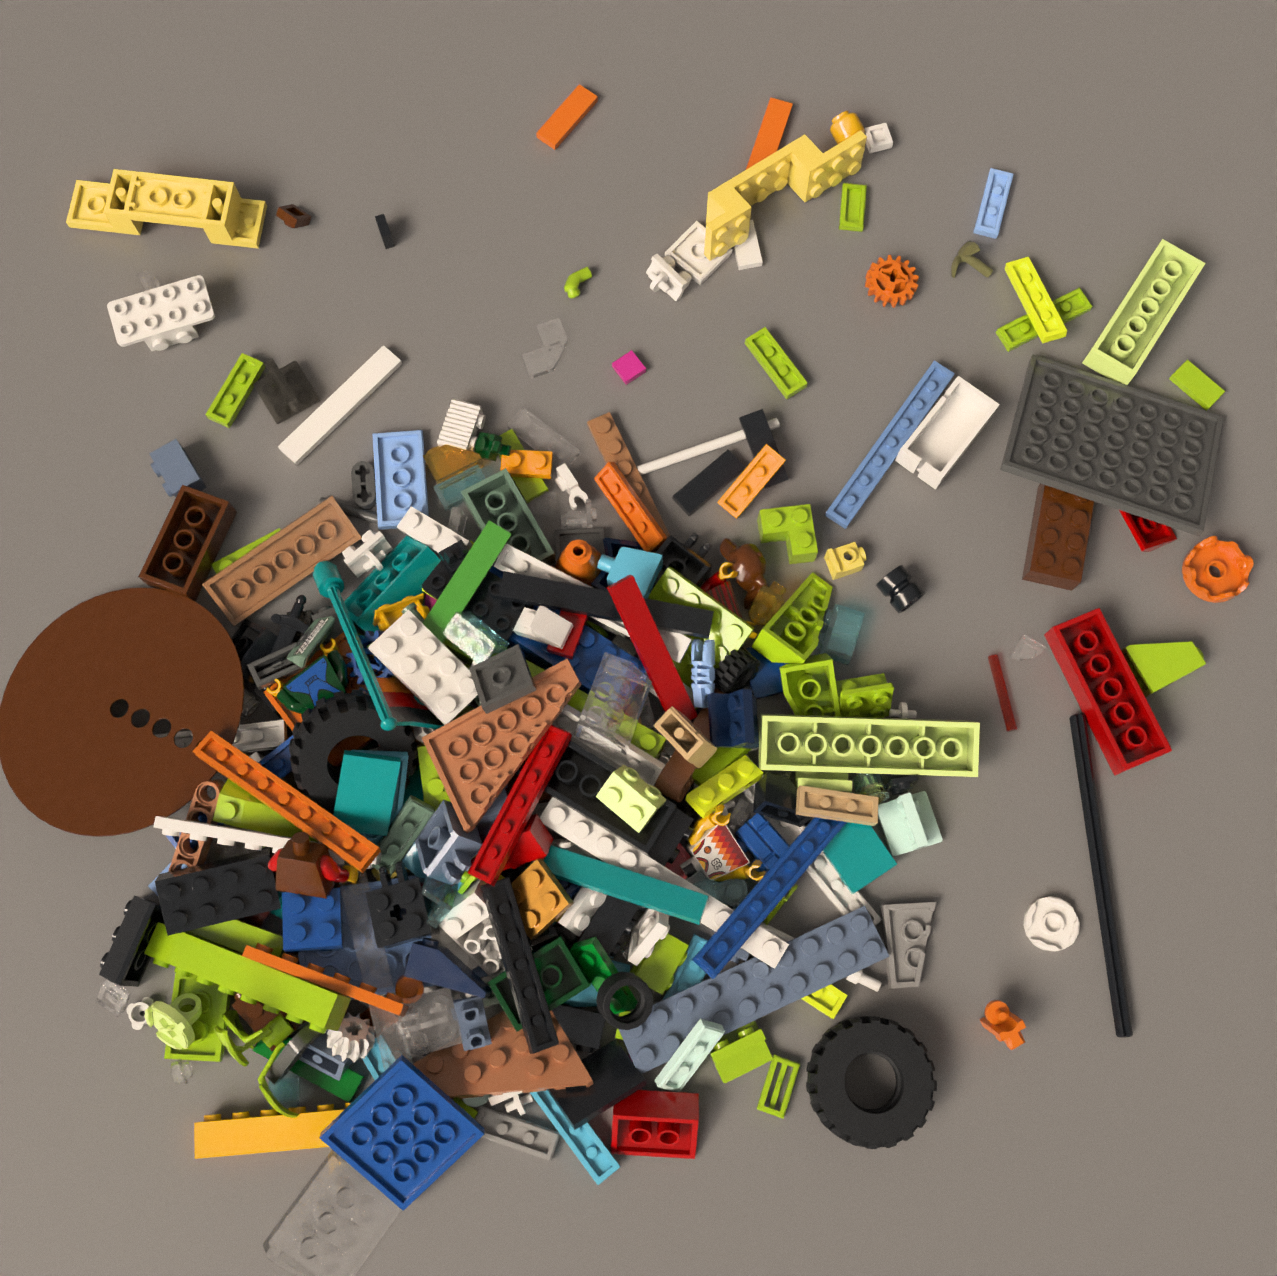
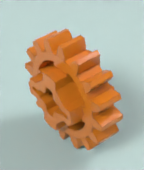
(891, 281)

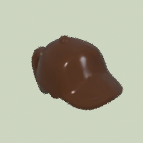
(750, 566)

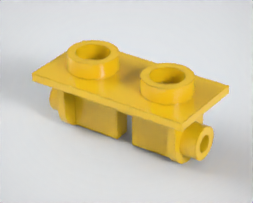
(388, 614)

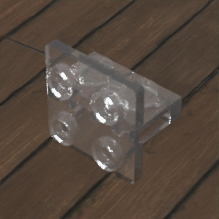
(429, 1023)

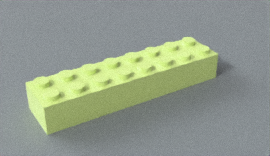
(868, 745)

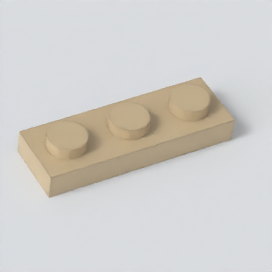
(837, 805)

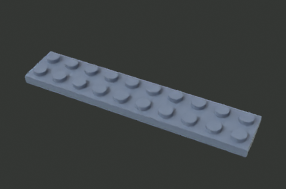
(757, 988)

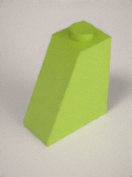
(1162, 663)

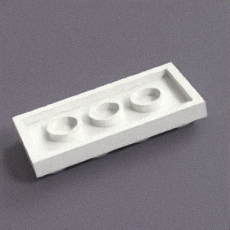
(425, 667)

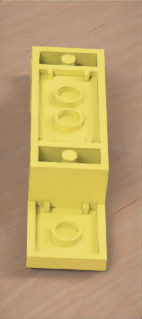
(796, 164)
(170, 200)

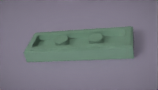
(403, 832)

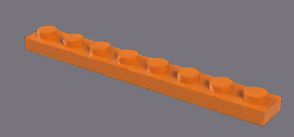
(287, 801)

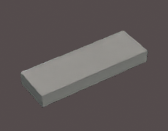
(518, 1133)

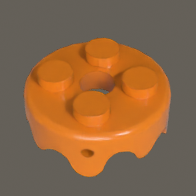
(1230, 561)

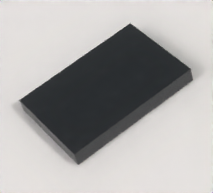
(613, 1081)

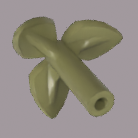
(966, 255)

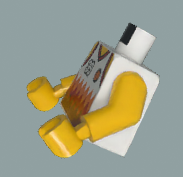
(717, 851)

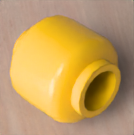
(845, 126)

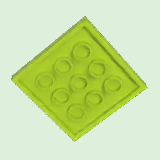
(726, 628)

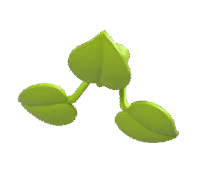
(271, 1035)

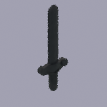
(289, 626)

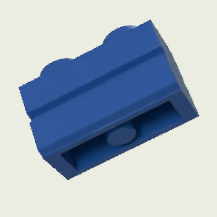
(761, 841)

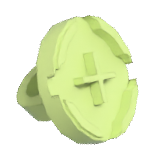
(172, 1023)

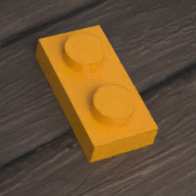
(528, 464)

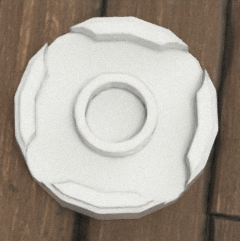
(1051, 924)

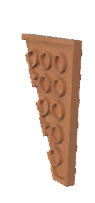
(484, 750)
(505, 1064)

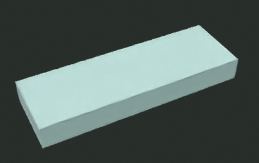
(689, 1055)

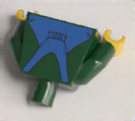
(318, 680)

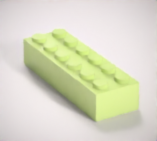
(1143, 313)

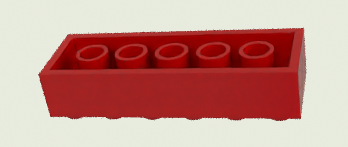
(1107, 691)

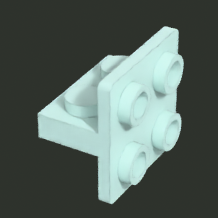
(909, 823)

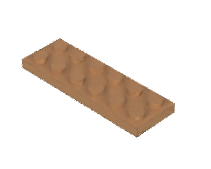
(281, 560)

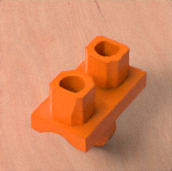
(1003, 1024)

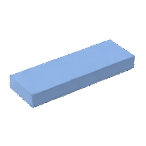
(993, 203)

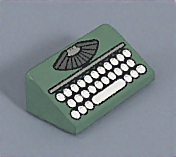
(311, 641)

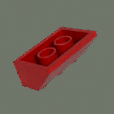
(656, 1124)

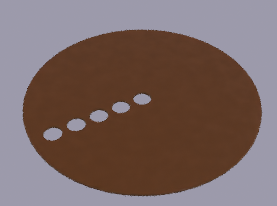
(56, 722)

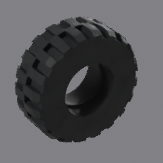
(326, 726)
(912, 1091)

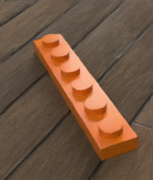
(337, 983)

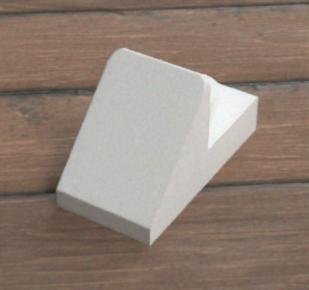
(543, 626)

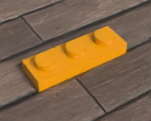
(751, 481)

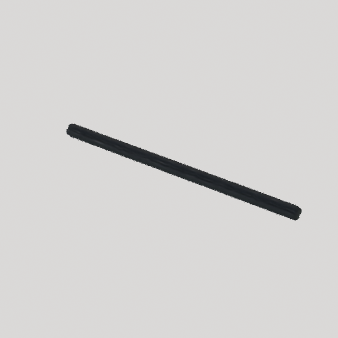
(1101, 877)

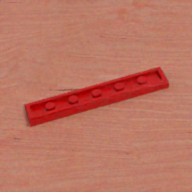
(650, 646)
(519, 805)

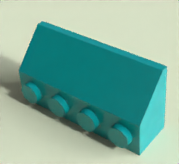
(401, 577)

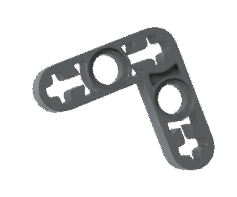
(292, 1053)

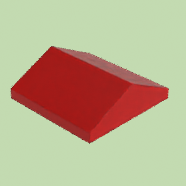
(1148, 533)

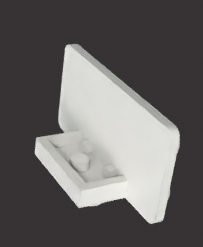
(162, 314)

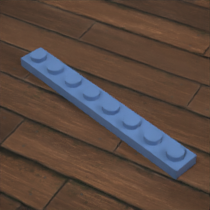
(889, 444)

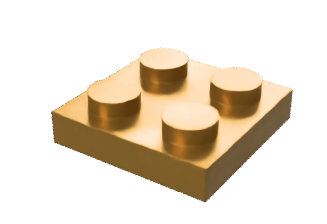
(539, 898)

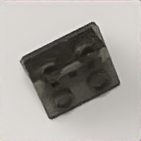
(285, 390)

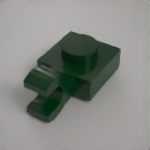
(490, 446)

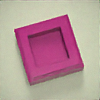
(628, 367)

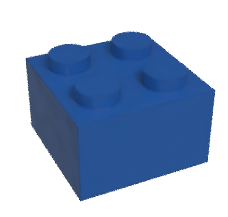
(312, 922)

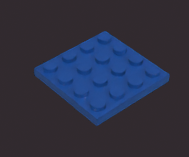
(402, 1133)

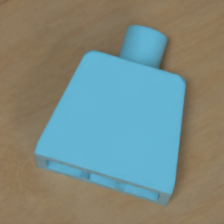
(641, 564)

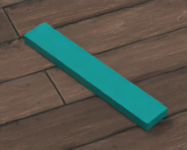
(627, 885)

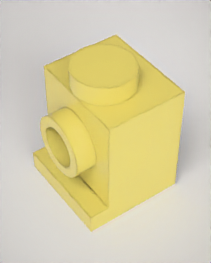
(839, 565)

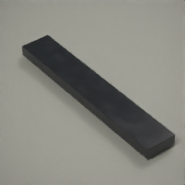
(519, 966)

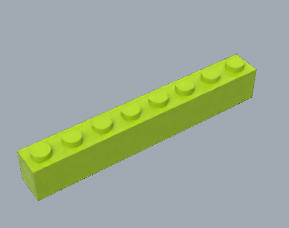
(250, 978)

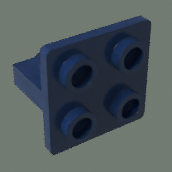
(733, 719)

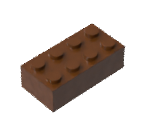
(1058, 538)
(188, 543)

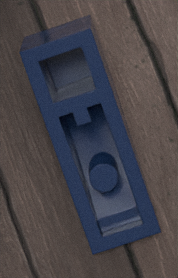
(442, 968)

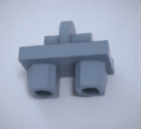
(472, 1022)

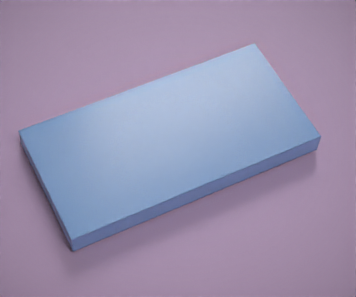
(399, 476)

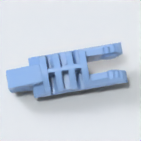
(703, 671)

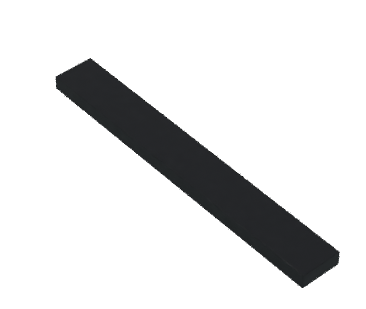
(599, 603)

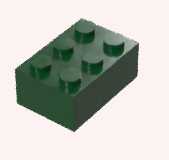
(559, 976)

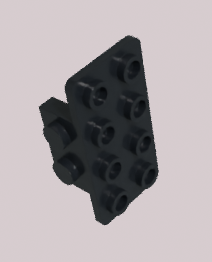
(485, 605)

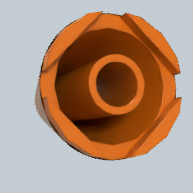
(579, 561)

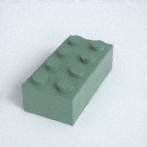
(503, 504)

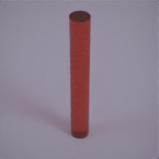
(1002, 693)

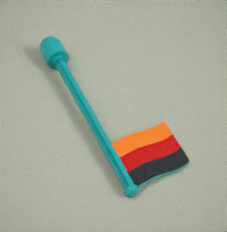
(390, 696)

